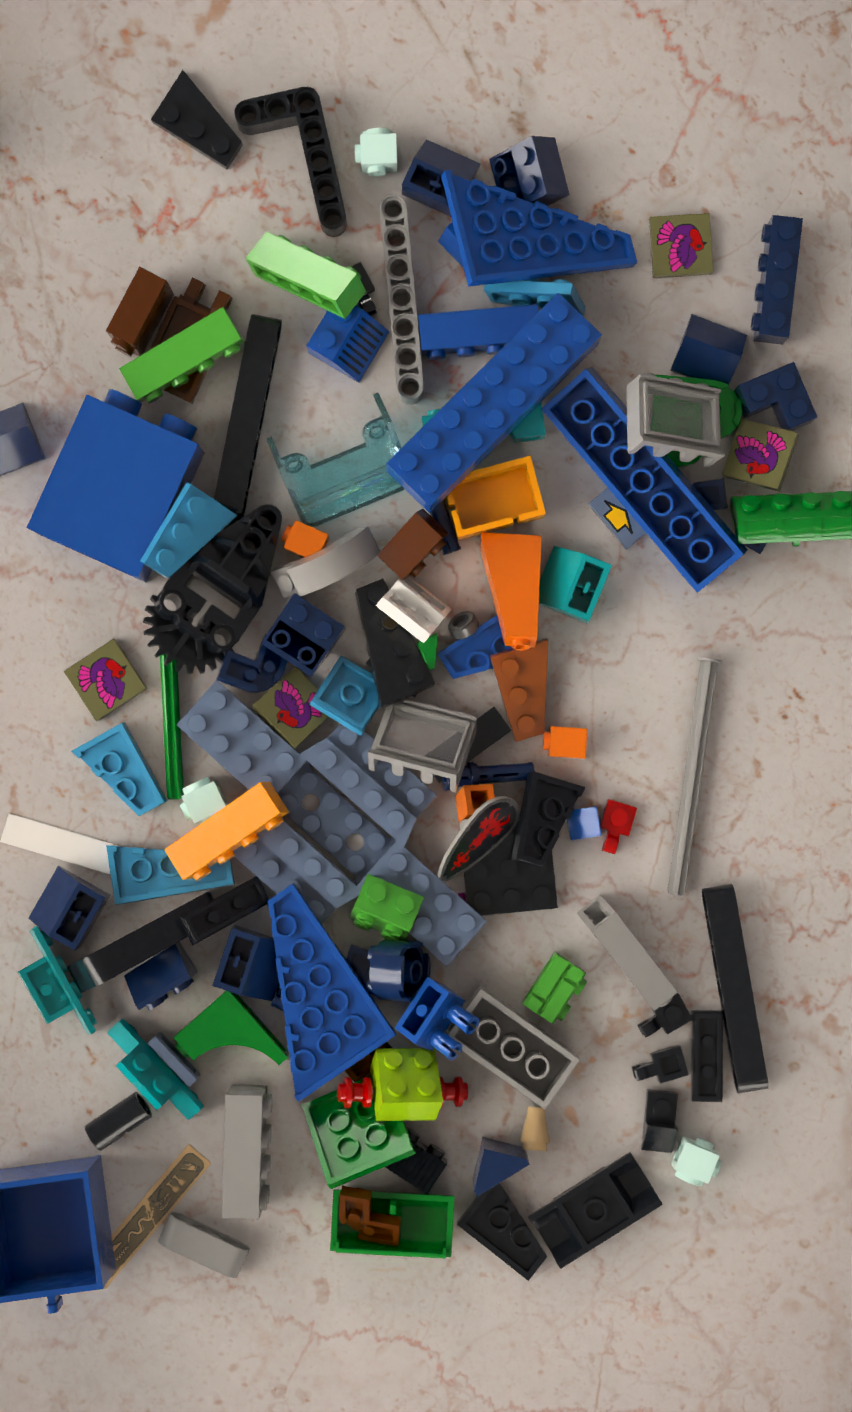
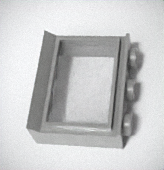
(674, 418)
(424, 740)

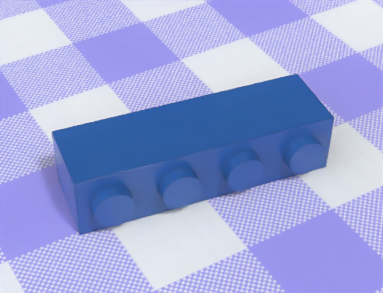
(471, 330)

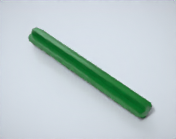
(172, 732)

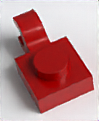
(617, 821)

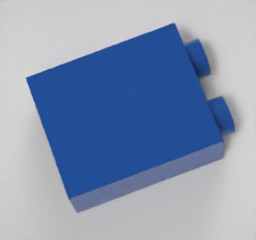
(116, 482)

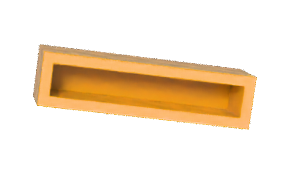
(226, 831)

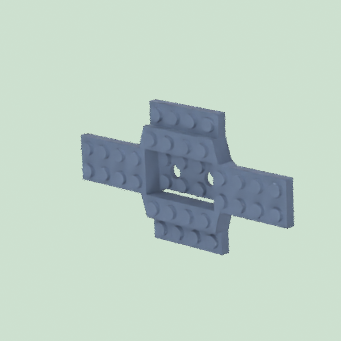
(285, 857)

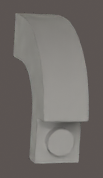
(327, 565)

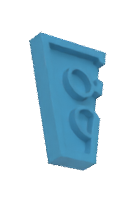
(533, 292)

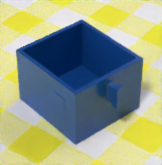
(54, 1231)

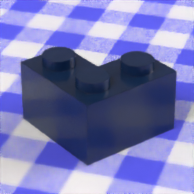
(783, 392)

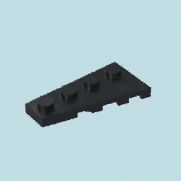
(394, 656)

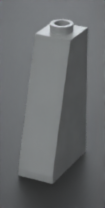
(627, 952)

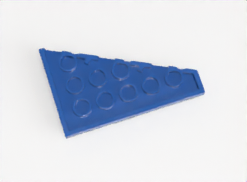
(524, 240)
(324, 1003)

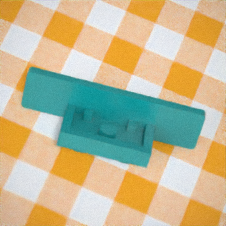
(50, 987)
(151, 1074)

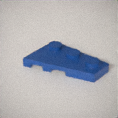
(473, 653)

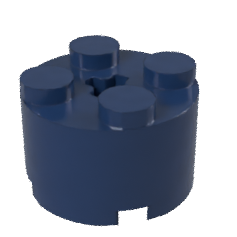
(397, 969)

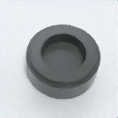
(463, 625)

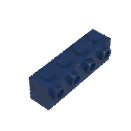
(778, 279)

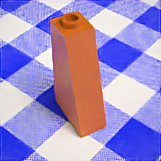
(514, 582)

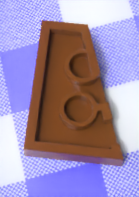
(523, 688)

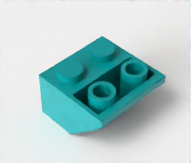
(572, 583)

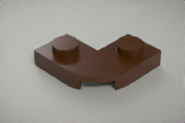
(374, 1227)

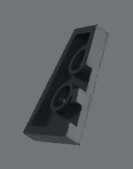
(196, 123)

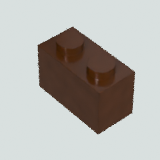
(413, 544)

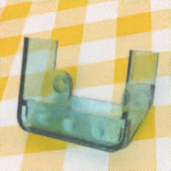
(343, 480)

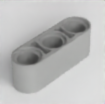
(203, 1244)

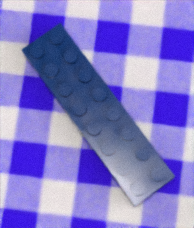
(493, 402)
(644, 484)

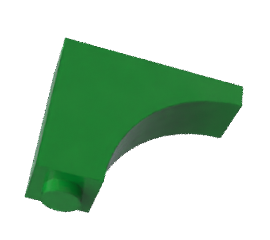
(227, 1023)

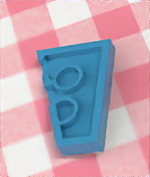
(185, 530)
(123, 767)

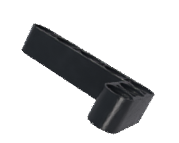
(313, 148)
(134, 947)

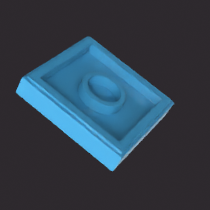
(348, 696)

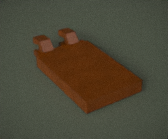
(181, 315)

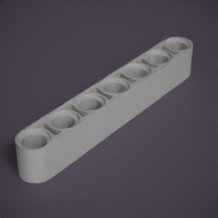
(401, 285)

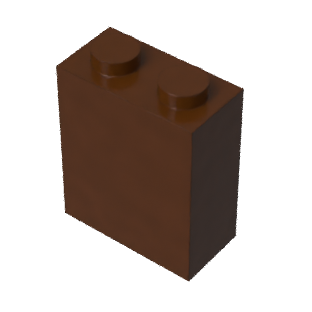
(139, 312)

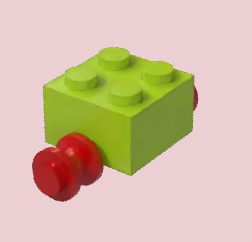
(403, 1086)

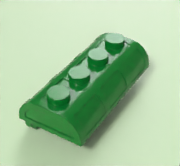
(792, 517)
(424, 1226)

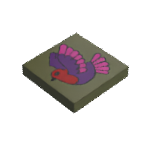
(681, 245)
(760, 454)
(105, 680)
(288, 708)

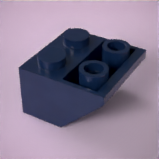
(531, 170)
(424, 178)
(303, 635)
(68, 908)
(248, 965)
(159, 975)

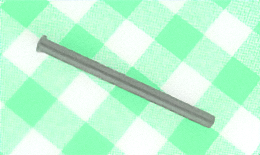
(693, 775)

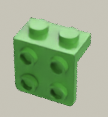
(385, 908)

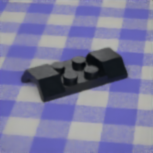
(595, 1209)

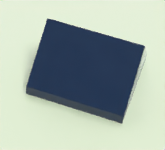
(708, 351)
(17, 440)
(496, 1163)

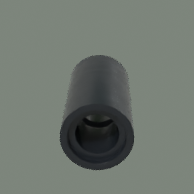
(118, 1120)

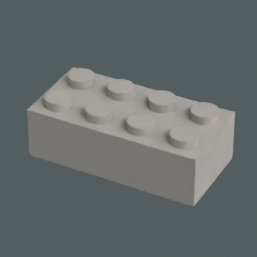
(515, 1048)
(244, 1152)

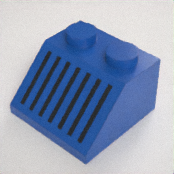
(348, 343)

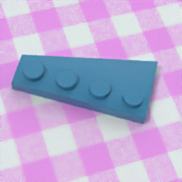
(150, 874)

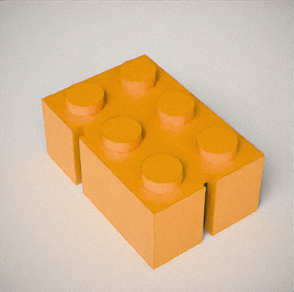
(495, 497)

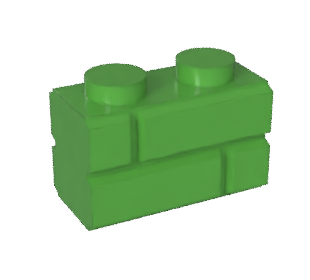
(555, 988)

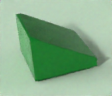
(428, 651)

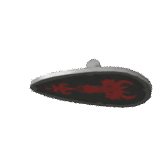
(479, 835)

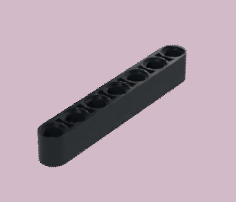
(248, 413)
(734, 988)

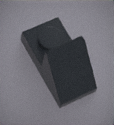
(659, 1121)

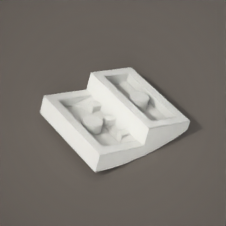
(414, 608)

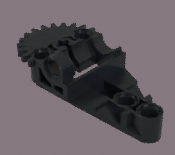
(231, 571)

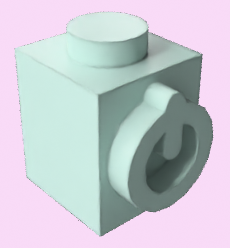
(377, 151)
(202, 800)
(696, 1161)

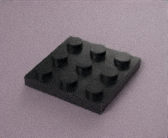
(509, 886)

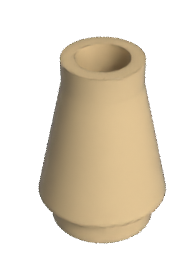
(535, 1130)

